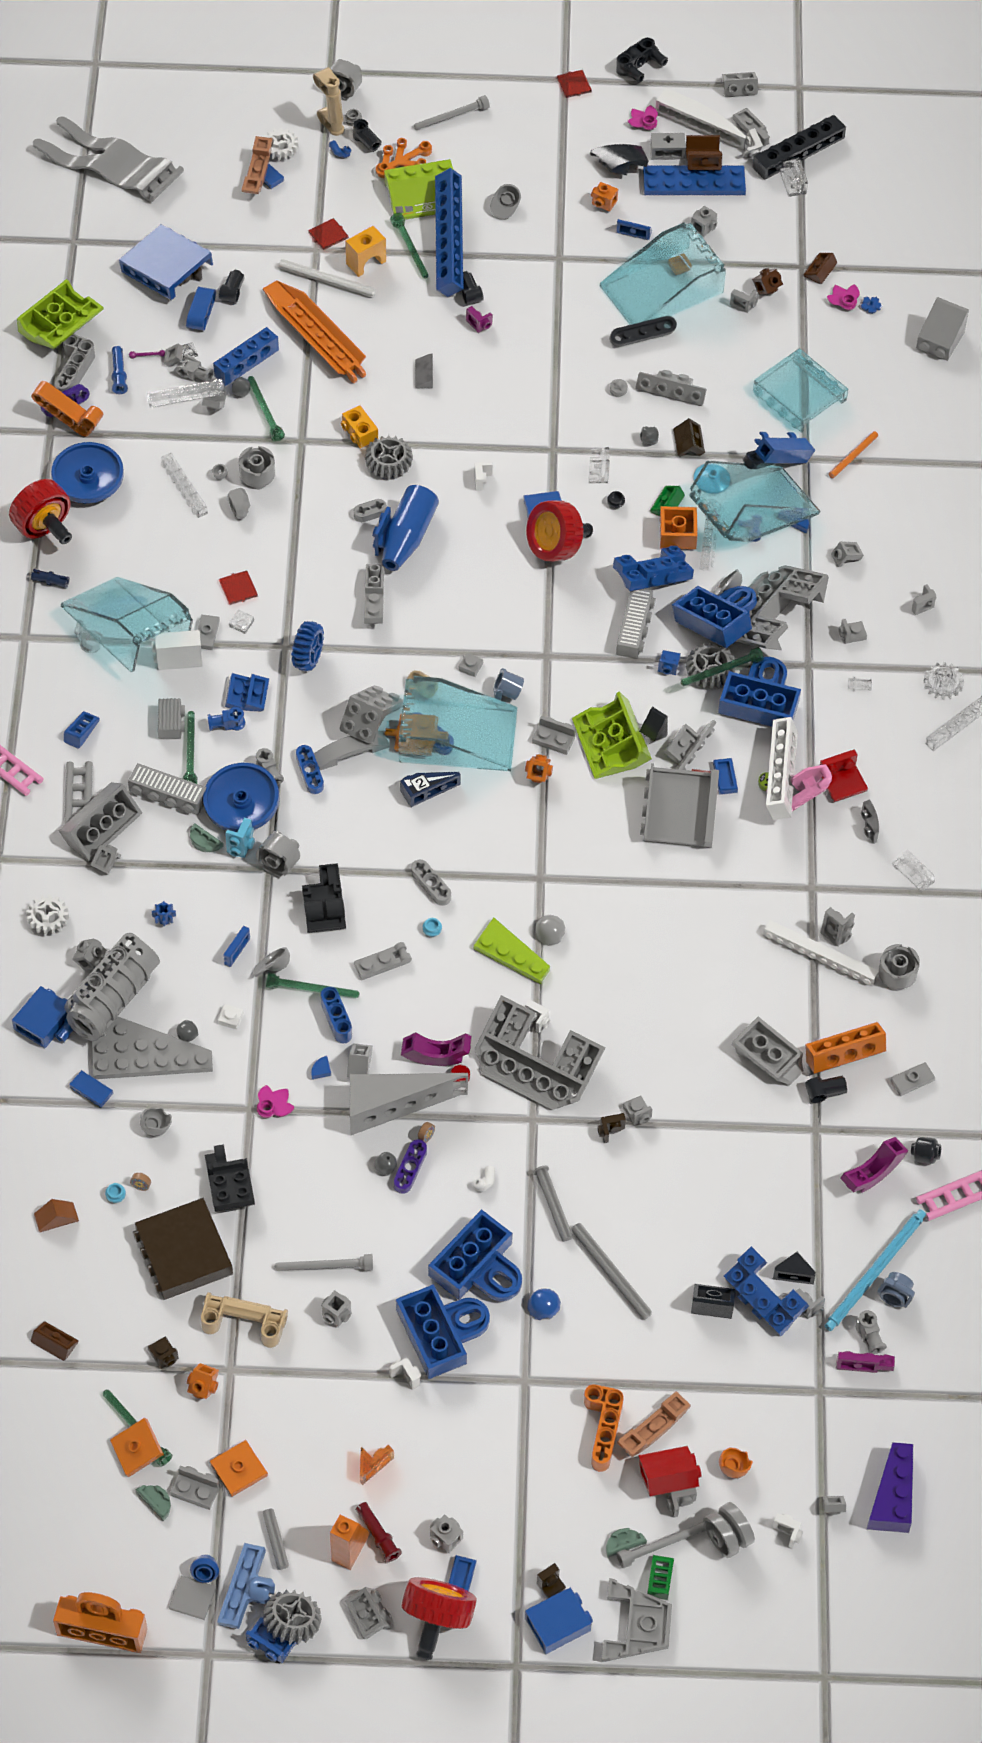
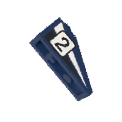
(424, 786)

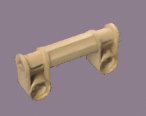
(331, 115)
(272, 1319)

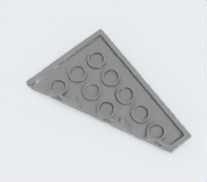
(137, 1051)

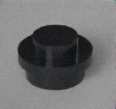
(616, 499)

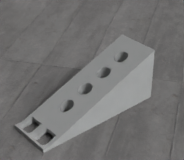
(391, 1096)

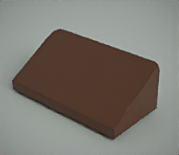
(821, 267)
(54, 1340)

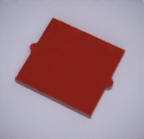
(574, 83)
(328, 234)
(238, 587)

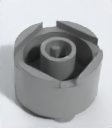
(349, 77)
(257, 467)
(278, 854)
(898, 967)

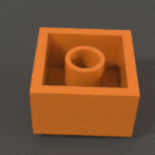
(678, 527)

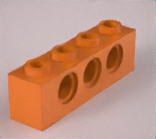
(845, 1047)

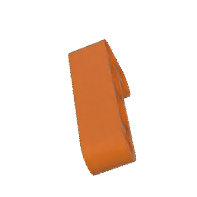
(66, 409)
(604, 1429)

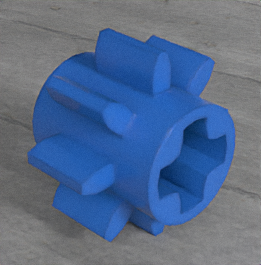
(163, 913)

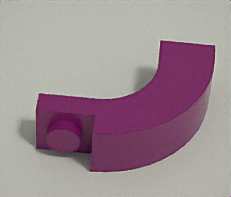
(433, 1052)
(877, 1167)

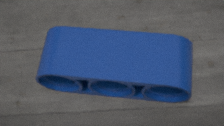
(201, 308)
(339, 1022)

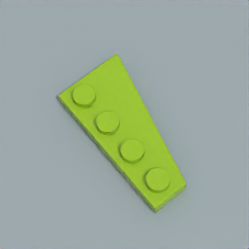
(510, 951)

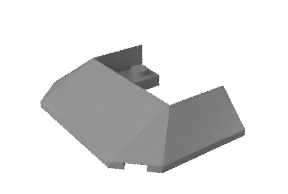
(773, 594)
(526, 1074)

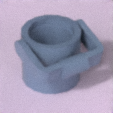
(507, 685)
(896, 1290)

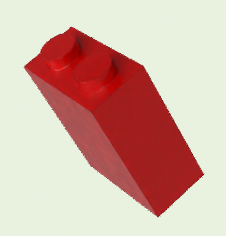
(669, 1470)

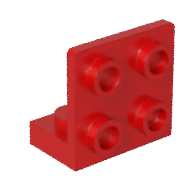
(845, 776)

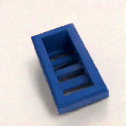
(77, 739)

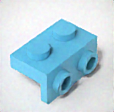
(240, 842)

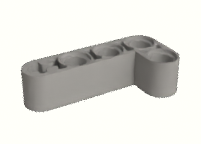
(81, 357)

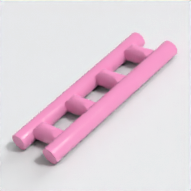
(19, 766)
(946, 1192)

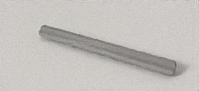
(612, 1271)

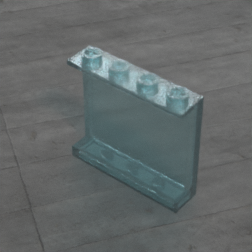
(799, 389)

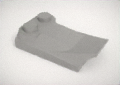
(770, 1051)

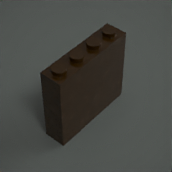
(182, 1249)

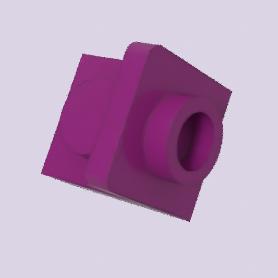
(478, 321)

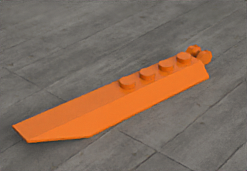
(317, 329)

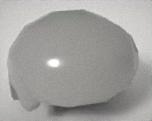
(550, 930)
(155, 1121)

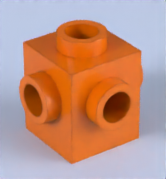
(604, 196)
(534, 773)
(202, 1381)

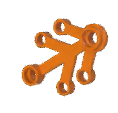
(424, 149)

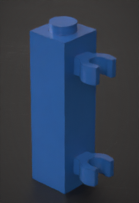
(784, 449)

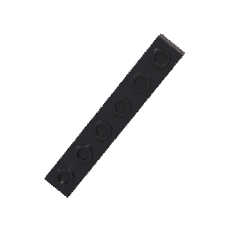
(800, 146)

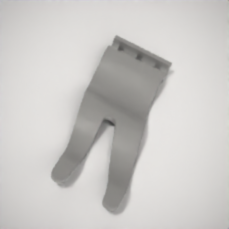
(119, 163)

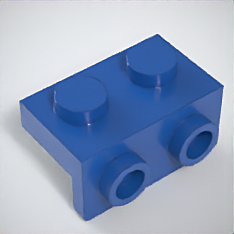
(273, 1648)

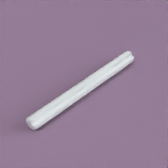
(327, 278)

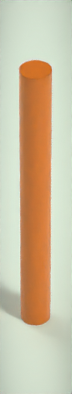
(853, 454)

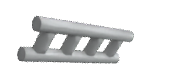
(70, 787)

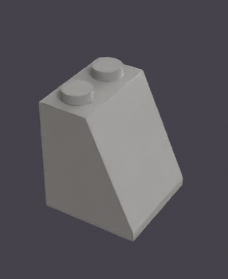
(943, 328)

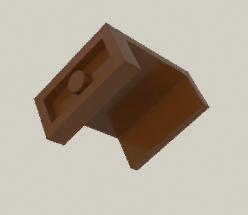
(703, 152)

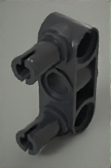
(636, 56)

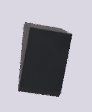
(655, 725)
(795, 1270)

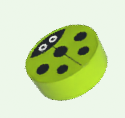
(763, 781)

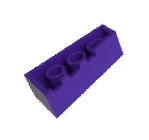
(894, 1497)

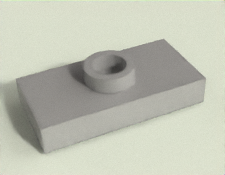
(208, 629)
(912, 1079)

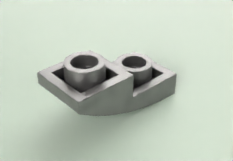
(872, 824)

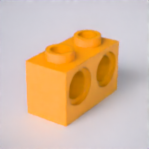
(359, 426)

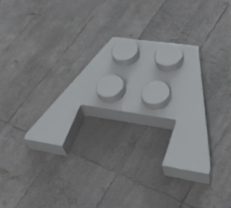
(647, 1623)

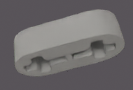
(369, 510)

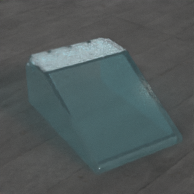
(666, 276)
(748, 501)
(127, 614)
(455, 726)

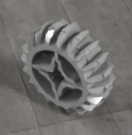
(389, 452)
(707, 658)
(300, 1626)

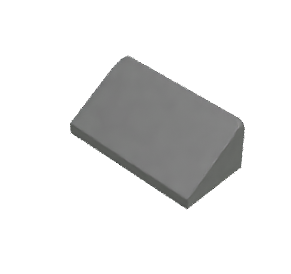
(424, 371)

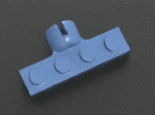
(245, 1587)

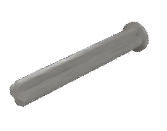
(553, 1202)

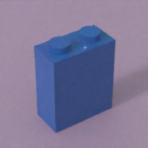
(41, 1017)
(558, 1620)

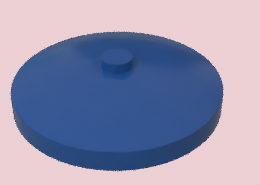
(88, 472)
(241, 792)

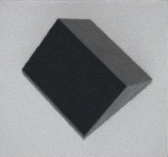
(713, 1301)

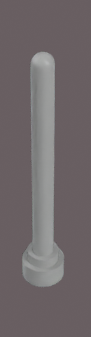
(481, 103)
(365, 1262)
(626, 1557)

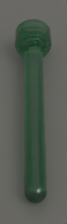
(399, 221)
(276, 432)
(754, 656)
(190, 775)
(275, 981)
(163, 1460)

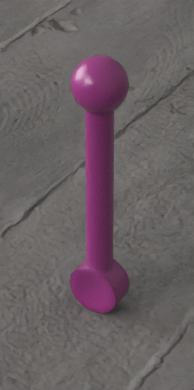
(132, 354)

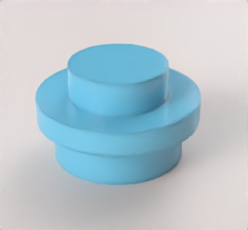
(432, 927)
(115, 1193)

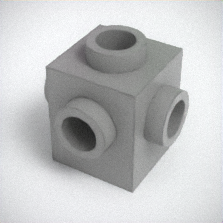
(704, 220)
(89, 954)
(336, 1309)
(445, 1533)

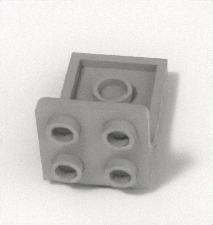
(366, 712)

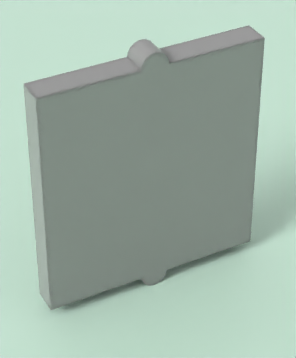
(192, 1597)

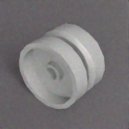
(728, 1529)

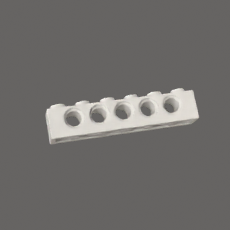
(781, 768)

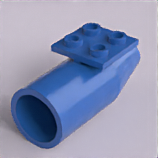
(406, 529)

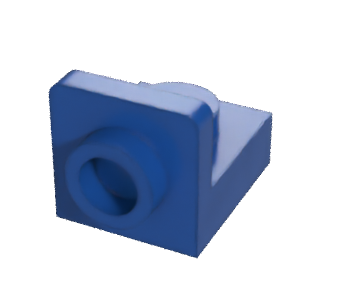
(669, 662)

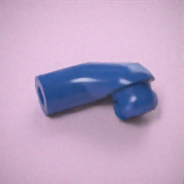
(337, 151)

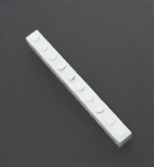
(821, 953)

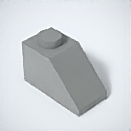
(359, 1059)

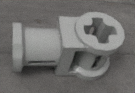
(193, 369)
(265, 759)
(870, 1332)

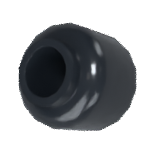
(926, 1150)

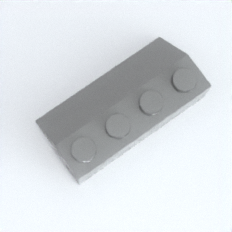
(100, 820)

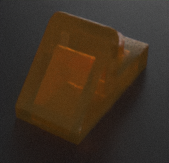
(370, 1466)

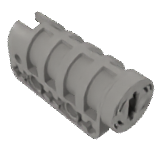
(113, 990)

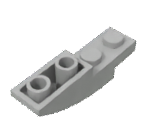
(374, 594)

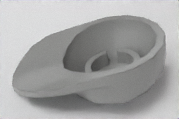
(505, 201)
(732, 580)
(273, 962)

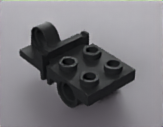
(324, 901)
(228, 1181)

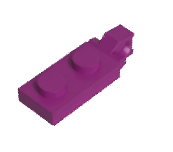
(864, 1362)

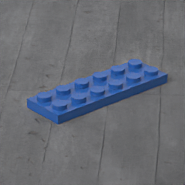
(681, 181)

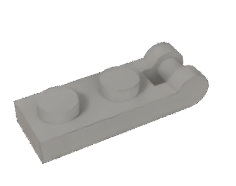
(382, 961)

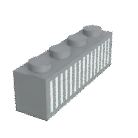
(634, 623)
(166, 789)

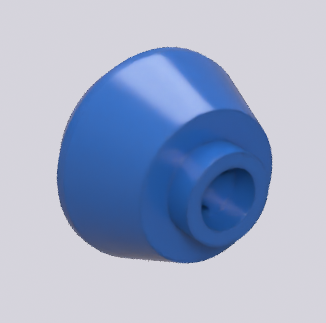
(204, 1569)

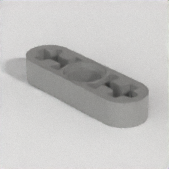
(431, 874)

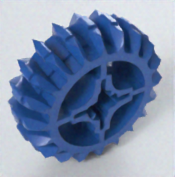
(307, 646)

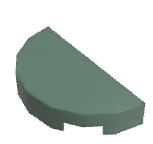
(203, 840)
(156, 1498)
(624, 1539)

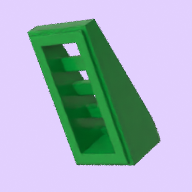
(660, 1593)

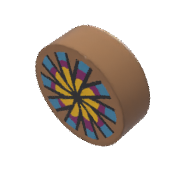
(426, 1132)
(140, 1181)

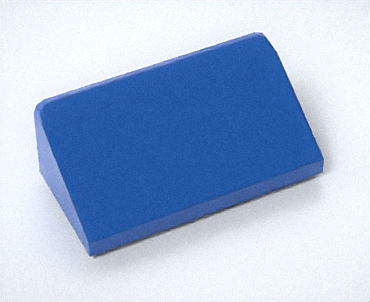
(633, 229)

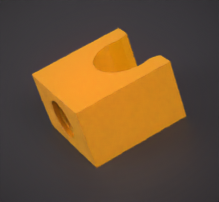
(363, 247)

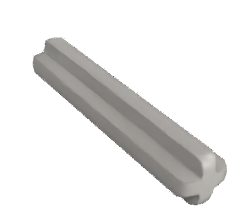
(275, 1539)

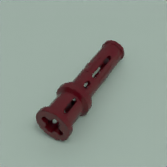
(382, 1539)

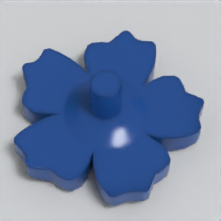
(871, 305)

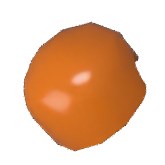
(734, 1463)

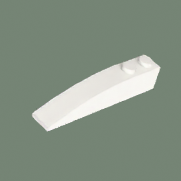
(699, 117)

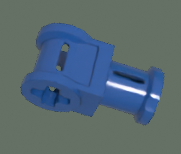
(227, 719)

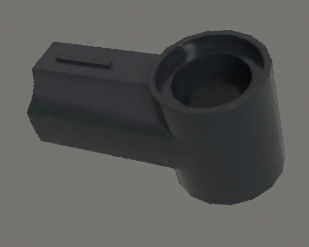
(363, 133)
(231, 290)
(471, 292)
(821, 1089)

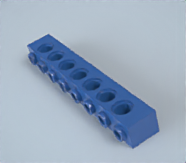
(449, 232)

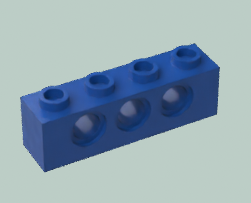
(246, 356)

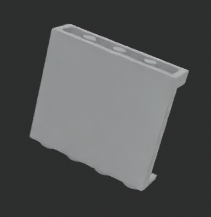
(680, 806)

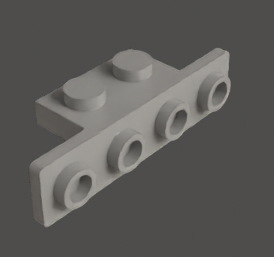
(671, 386)
(687, 743)

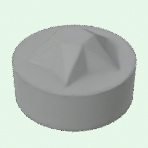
(618, 387)

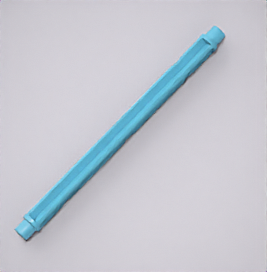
(875, 1270)

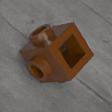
(767, 281)

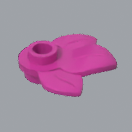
(644, 119)
(845, 298)
(275, 1101)

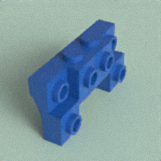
(654, 572)
(766, 1303)

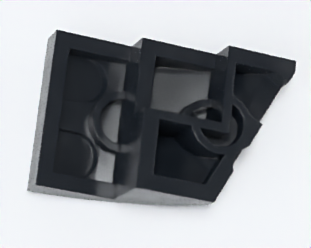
(619, 157)

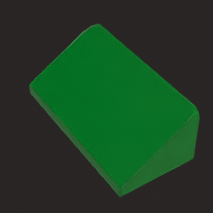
(669, 497)

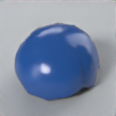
(544, 1304)

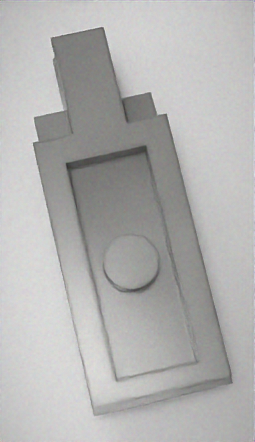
(749, 121)

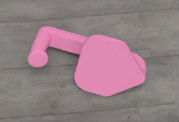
(808, 783)

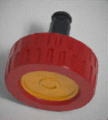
(41, 510)
(556, 530)
(438, 1606)

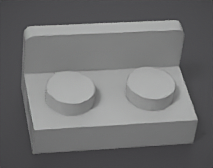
(740, 84)
(554, 735)
(837, 927)
(195, 1487)
(369, 1611)

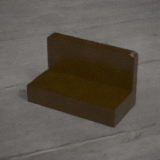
(689, 438)

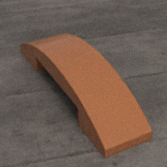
(258, 166)
(655, 1426)

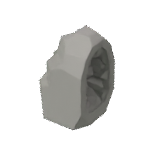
(239, 502)

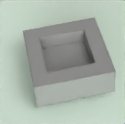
(173, 354)
(471, 664)
(834, 1504)

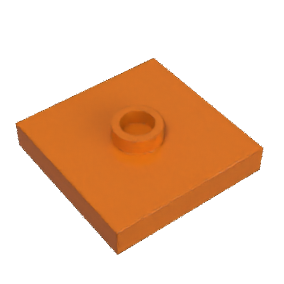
(136, 1447)
(238, 1468)

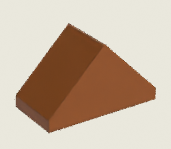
(55, 1214)

